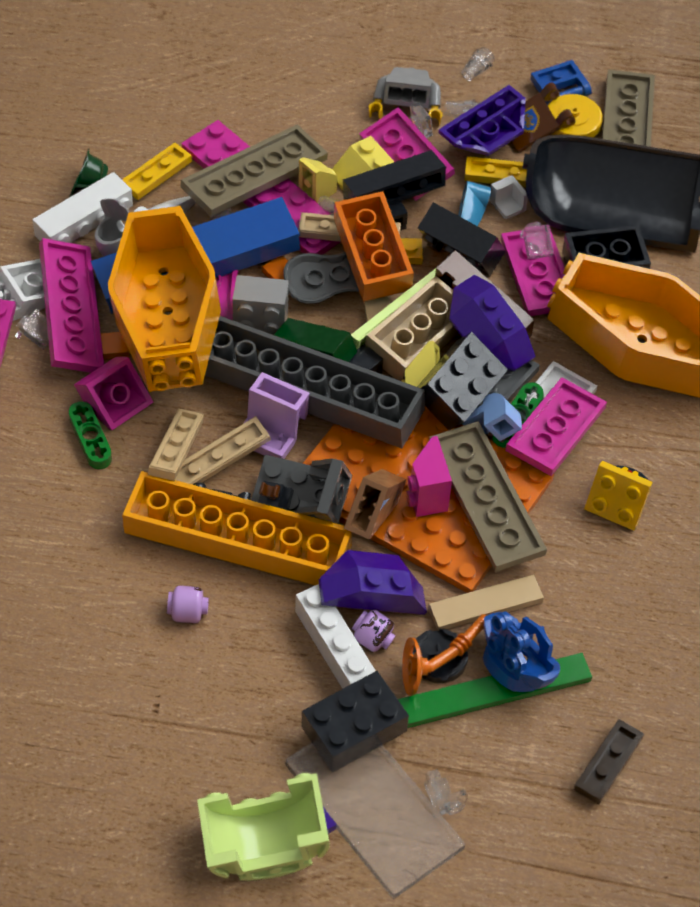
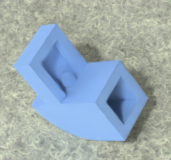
(496, 416)

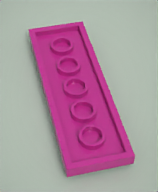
(70, 306)

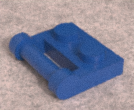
(562, 76)

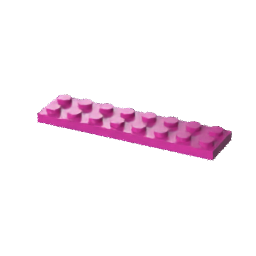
(219, 142)

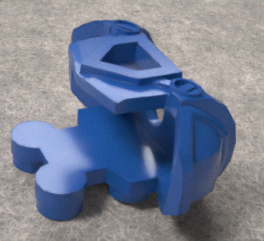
(505, 652)

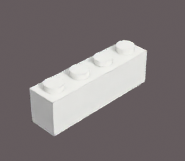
(81, 211)
(332, 638)

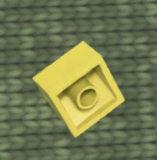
(361, 158)

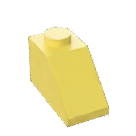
(316, 179)
(422, 364)

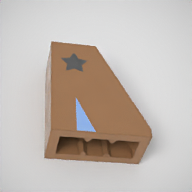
(374, 502)

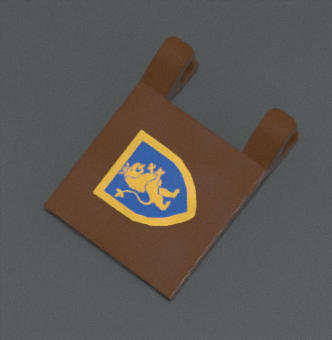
(539, 119)

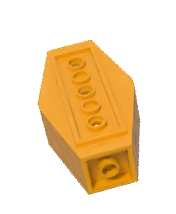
(614, 303)
(172, 347)

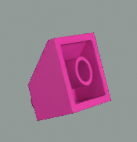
(114, 392)
(429, 481)

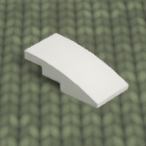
(24, 285)

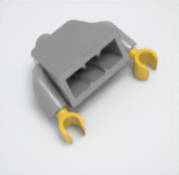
(405, 88)

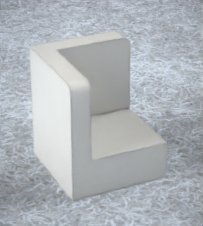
(508, 197)

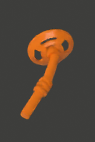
(415, 665)

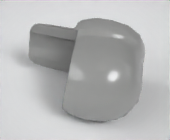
(111, 228)

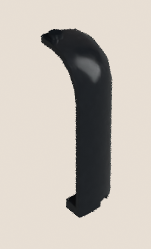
(613, 184)

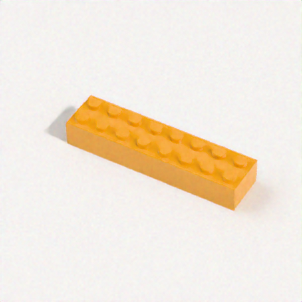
(234, 529)

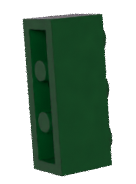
(319, 338)

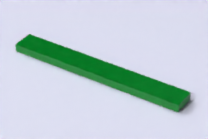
(486, 693)

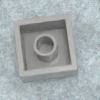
(260, 302)

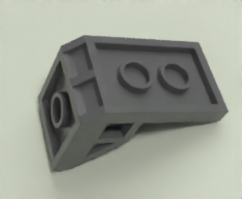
(317, 487)

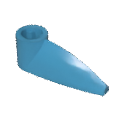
(474, 202)

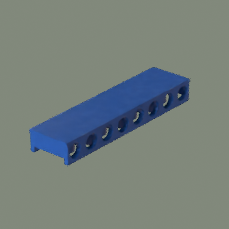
(232, 241)

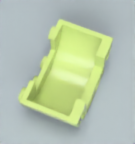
(265, 834)

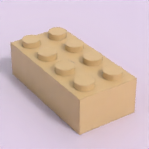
(413, 326)

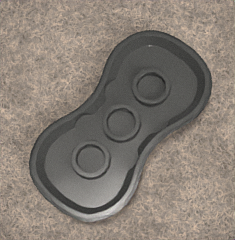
(318, 277)

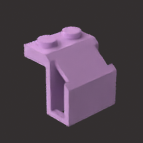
(279, 411)

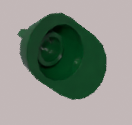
(91, 172)

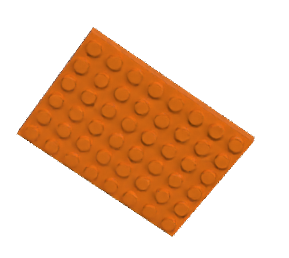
(438, 541)

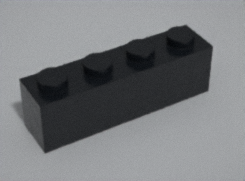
(399, 179)

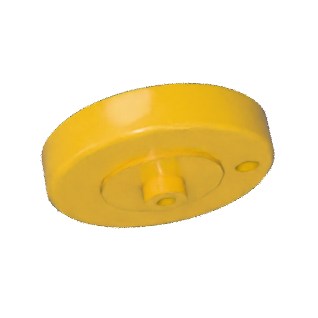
(585, 111)

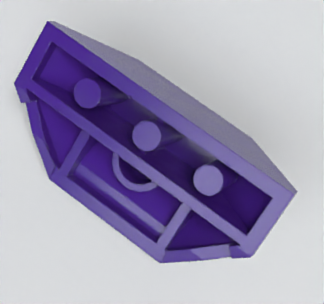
(488, 123)
(485, 313)
(372, 583)

